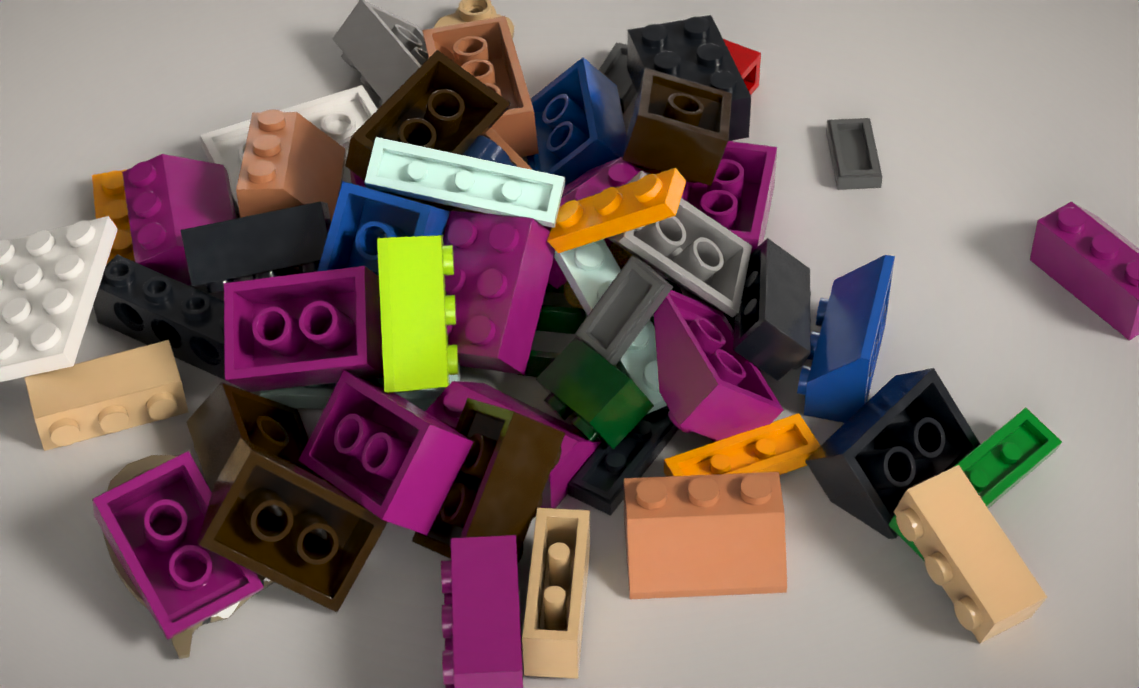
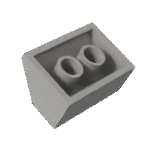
(381, 48)
(693, 254)

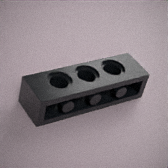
(162, 309)

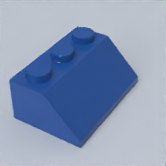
(577, 123)
(848, 342)

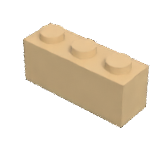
(106, 395)
(968, 554)
(556, 593)

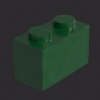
(594, 393)

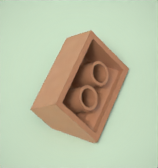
(288, 164)
(705, 535)

